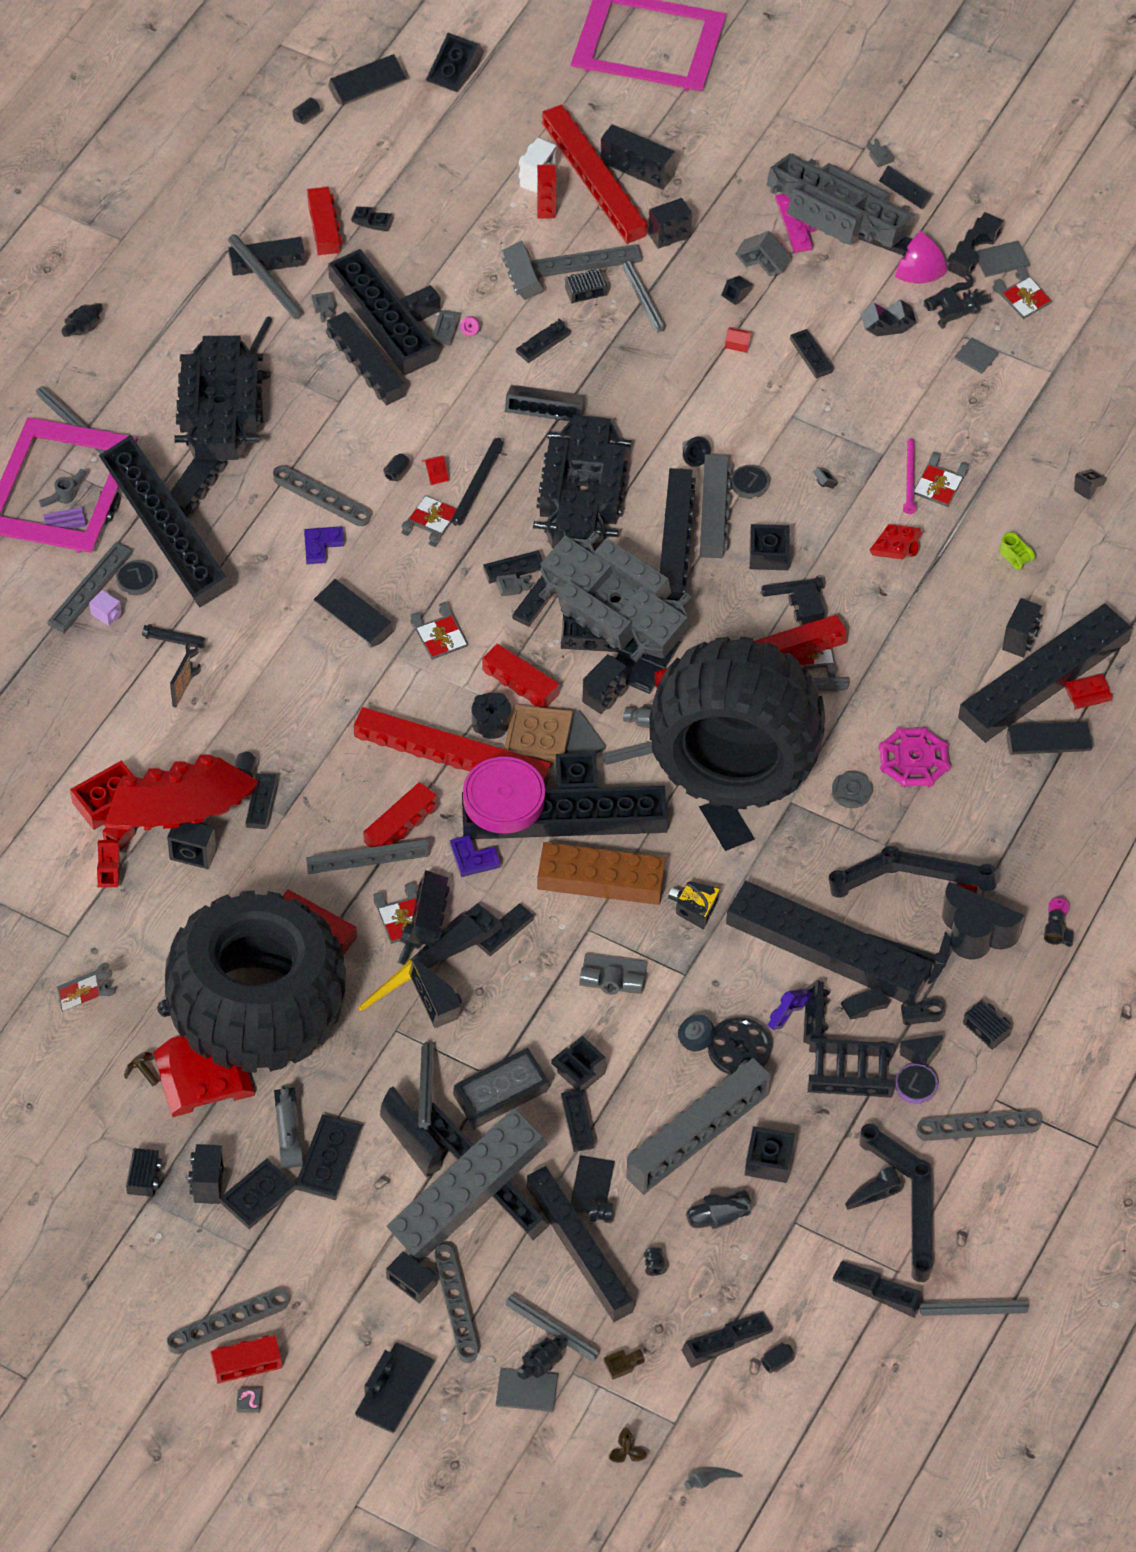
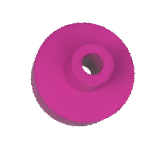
(470, 325)
(1059, 904)

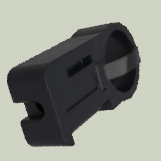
(918, 1013)

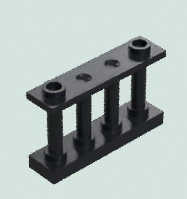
(851, 1085)

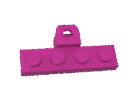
(796, 229)

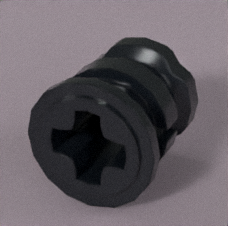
(654, 1262)

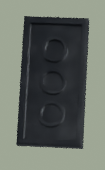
(328, 1157)

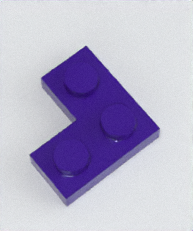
(320, 538)
(471, 861)
(790, 1002)

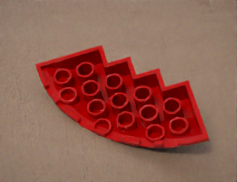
(178, 795)

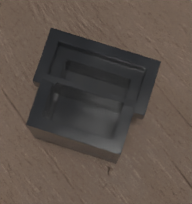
(580, 1064)

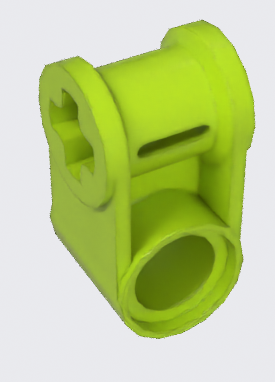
(1015, 550)

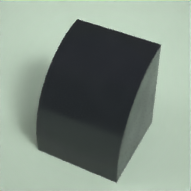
(736, 289)

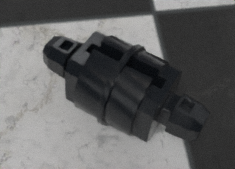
(82, 319)
(542, 1357)

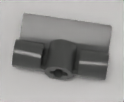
(612, 974)

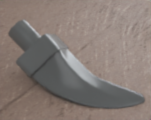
(704, 1476)

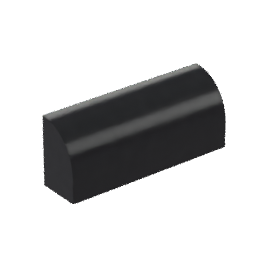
(366, 79)
(543, 403)
(355, 613)
(1048, 738)

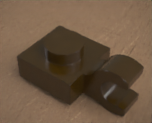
(621, 1364)

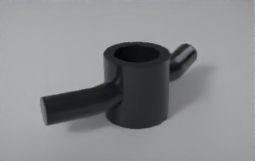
(408, 945)

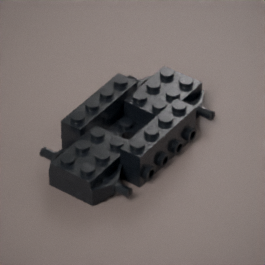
(215, 372)
(587, 456)

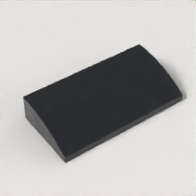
(406, 1129)

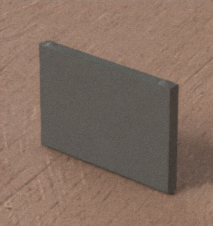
(1001, 258)
(583, 737)
(527, 1393)

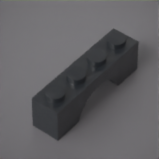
(985, 231)

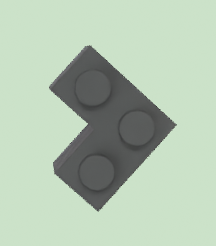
(765, 251)

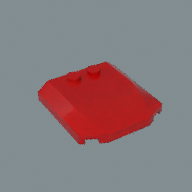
(196, 1081)

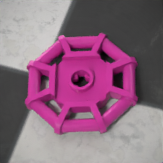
(912, 766)

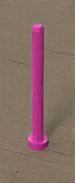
(910, 507)

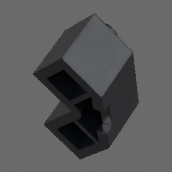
(888, 321)

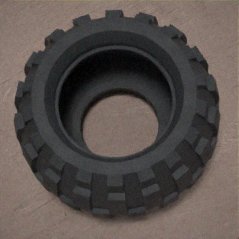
(737, 722)
(252, 1022)

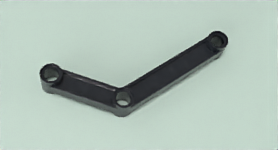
(893, 860)
(920, 1194)

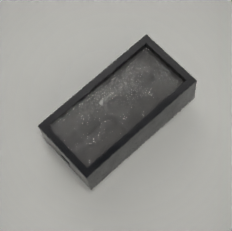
(500, 1088)

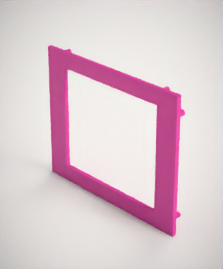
(701, 60)
(48, 534)

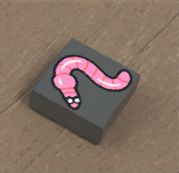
(248, 1400)

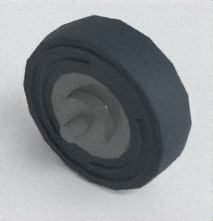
(696, 1033)

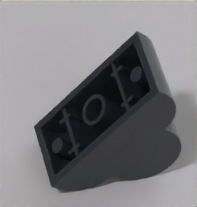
(978, 923)

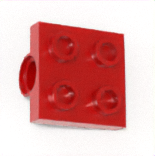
(897, 542)

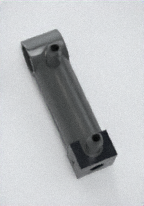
(288, 1127)

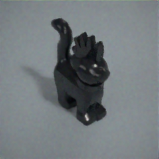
(952, 306)

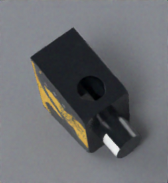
(695, 902)

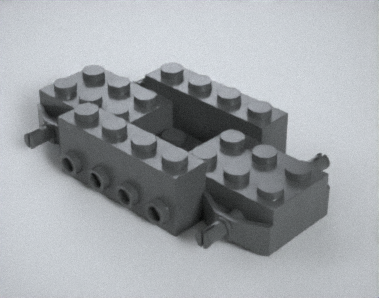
(838, 202)
(590, 580)

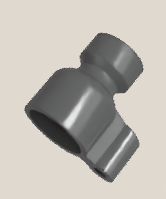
(639, 716)

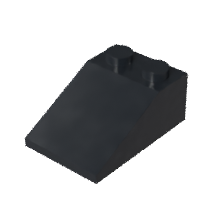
(455, 62)
(436, 995)

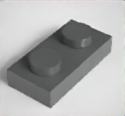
(445, 327)

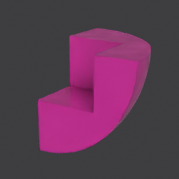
(922, 261)

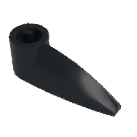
(882, 1186)

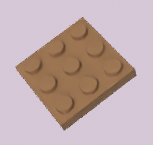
(538, 732)

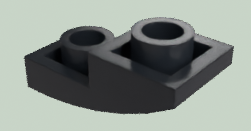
(370, 219)
(864, 1002)

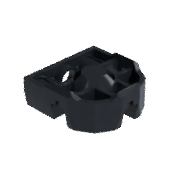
(579, 641)

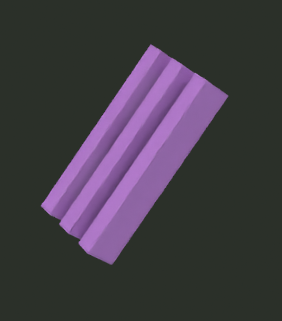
(64, 517)

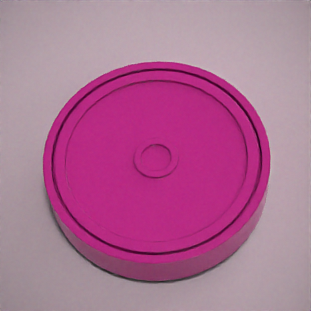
(504, 795)

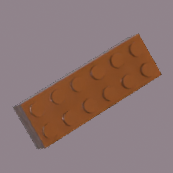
(601, 873)

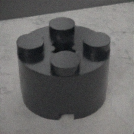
(491, 715)

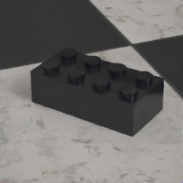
(637, 156)

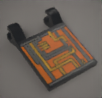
(184, 675)

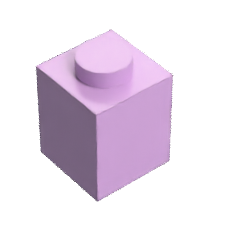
(105, 607)

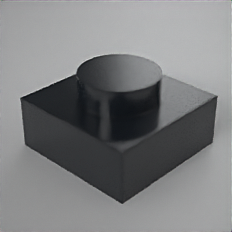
(824, 478)

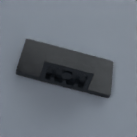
(393, 1386)

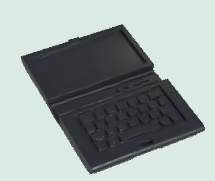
(641, 673)

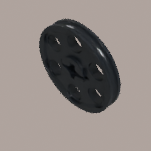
(740, 1037)

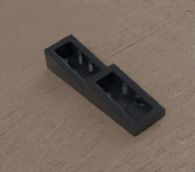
(874, 1286)
(722, 1341)

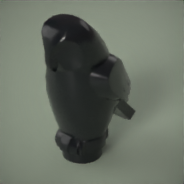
(719, 1210)

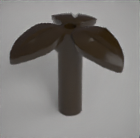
(138, 1062)
(626, 1441)

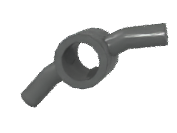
(64, 489)

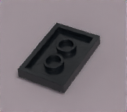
(257, 1193)

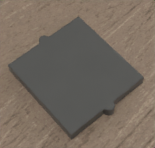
(976, 355)

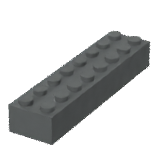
(697, 1125)
(467, 1185)

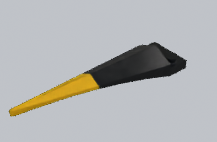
(460, 934)

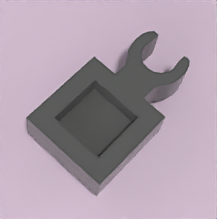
(879, 154)
(323, 304)
(510, 585)

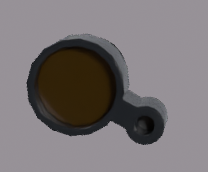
(1055, 930)

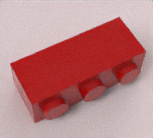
(546, 191)
(246, 1359)

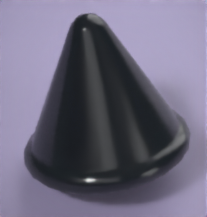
(695, 450)

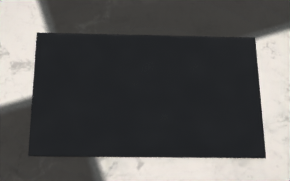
(727, 825)
(591, 1182)

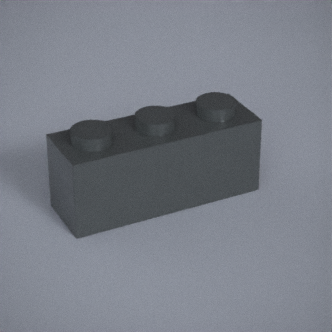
(522, 270)

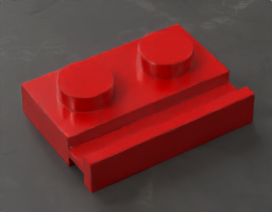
(1088, 691)

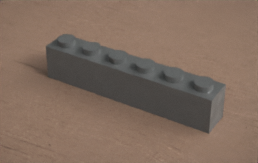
(713, 506)

